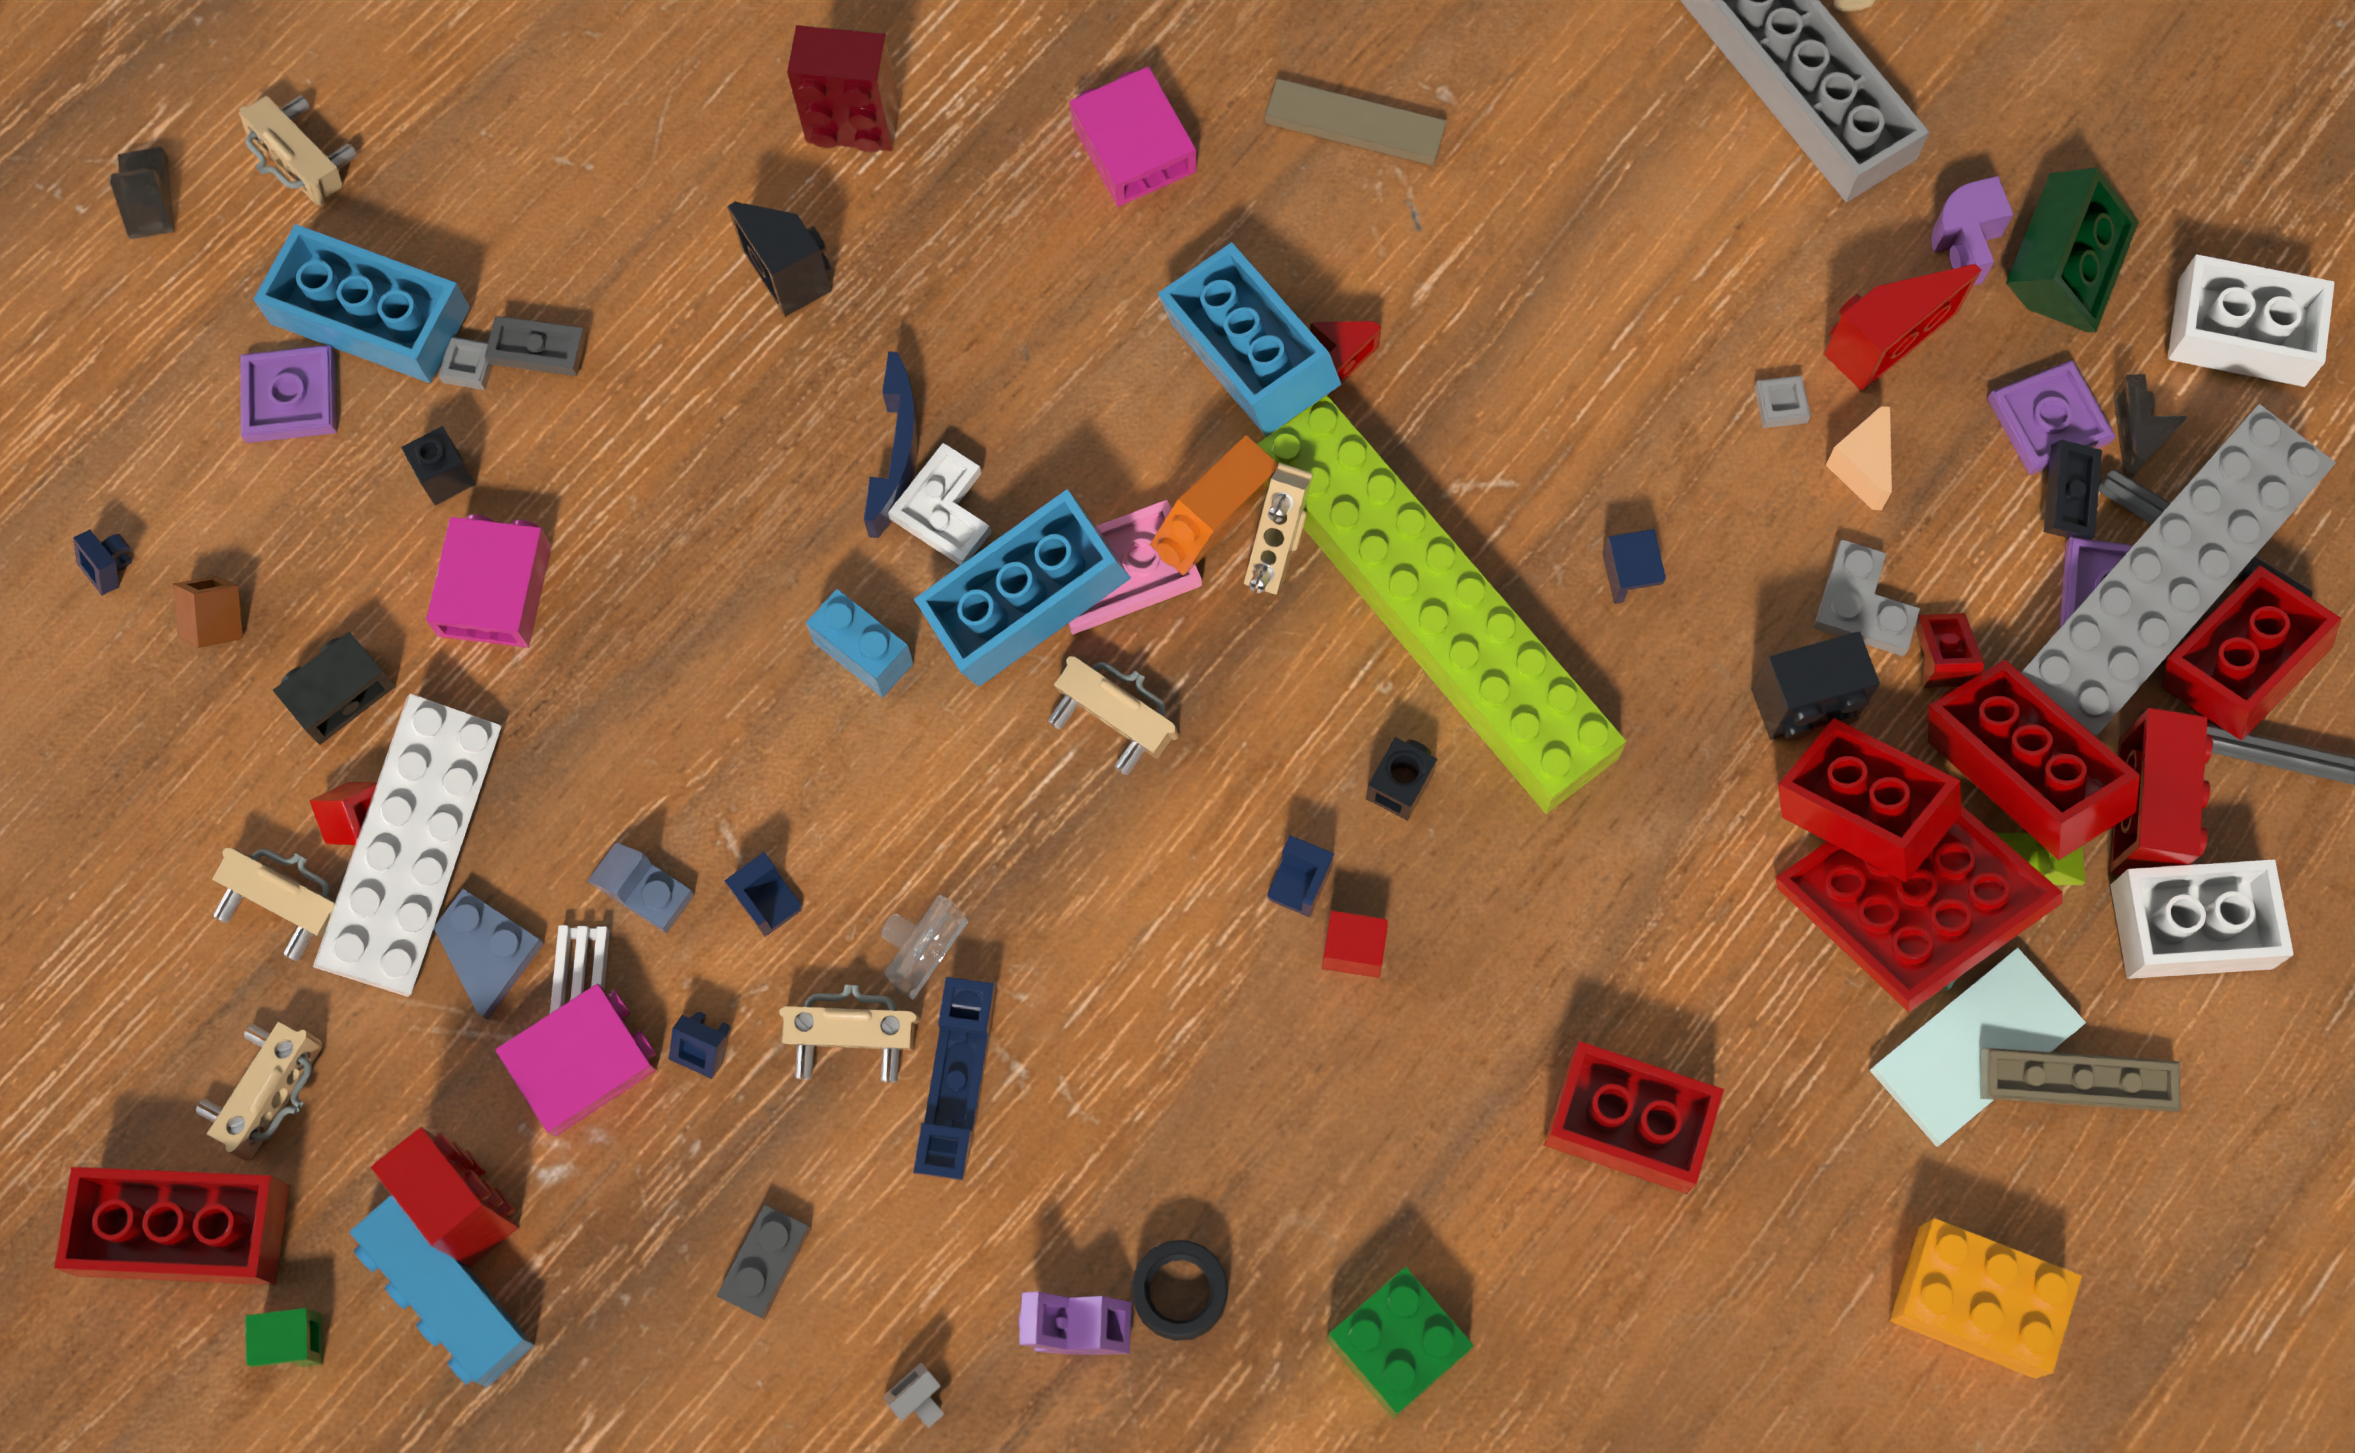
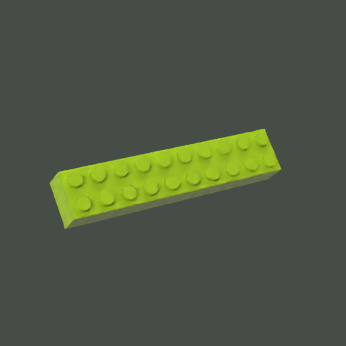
(1445, 610)

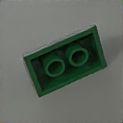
(2073, 249)

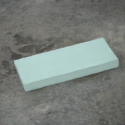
(1939, 1066)

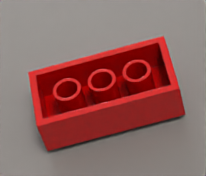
(2033, 759)
(172, 1226)

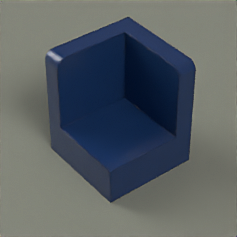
(1633, 562)
(1300, 876)
(764, 894)

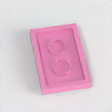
(1150, 576)

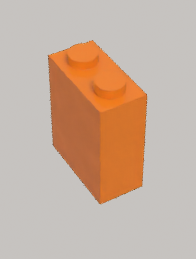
(1214, 505)

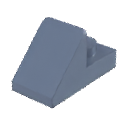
(641, 886)

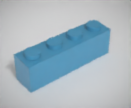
(443, 1293)

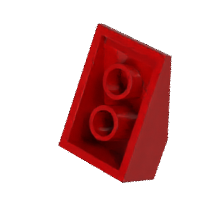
(1895, 320)

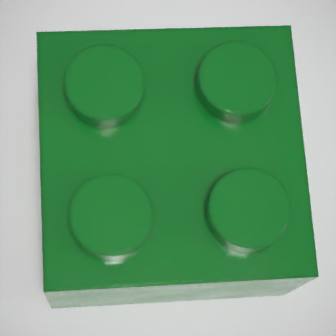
(1399, 1342)

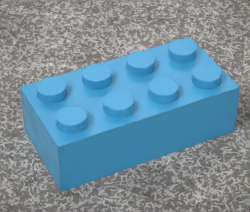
(362, 303)
(1249, 339)
(1022, 588)

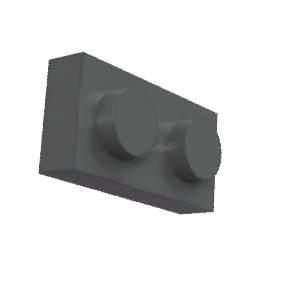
(535, 346)
(764, 1262)

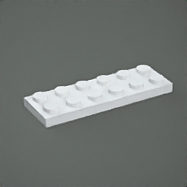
(407, 846)

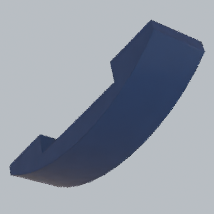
(886, 491)
(956, 1079)

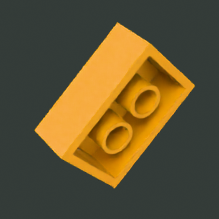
(1986, 1298)

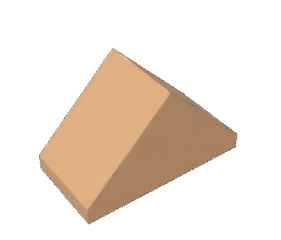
(1865, 459)

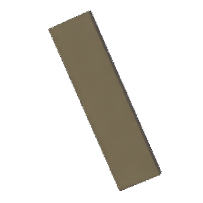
(1355, 121)
(2080, 1080)

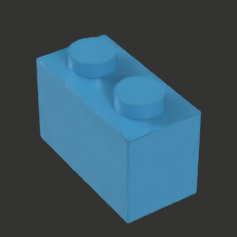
(859, 643)

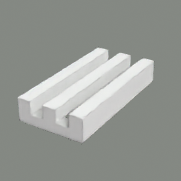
(582, 935)

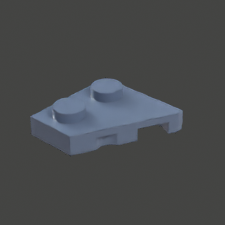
(485, 950)

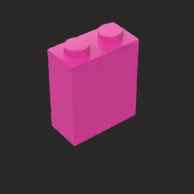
(1132, 136)
(489, 581)
(577, 1059)

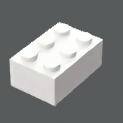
(2251, 320)
(2201, 919)

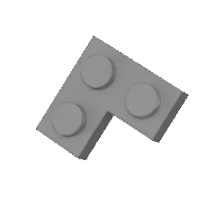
(1853, 607)

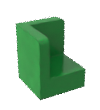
(284, 1338)

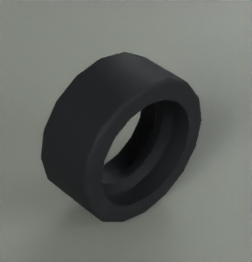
(1179, 1251)

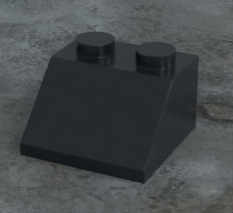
(783, 254)

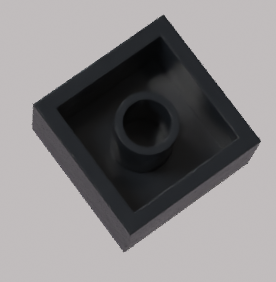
(1814, 686)

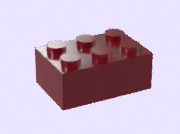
(844, 88)

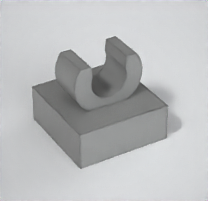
(914, 1395)

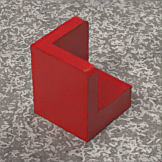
(343, 811)
(1355, 944)

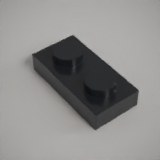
(2072, 490)

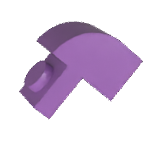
(1969, 219)
(1075, 1324)

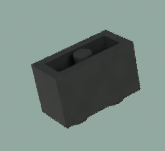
(333, 687)

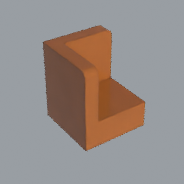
(208, 611)

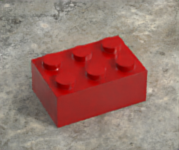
(2250, 652)
(2170, 758)
(1870, 799)
(1634, 1117)
(445, 1196)

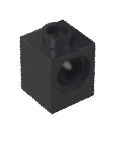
(438, 465)
(1397, 796)

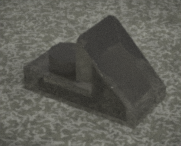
(144, 192)
(2138, 430)

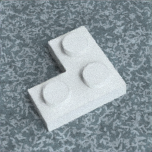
(932, 509)

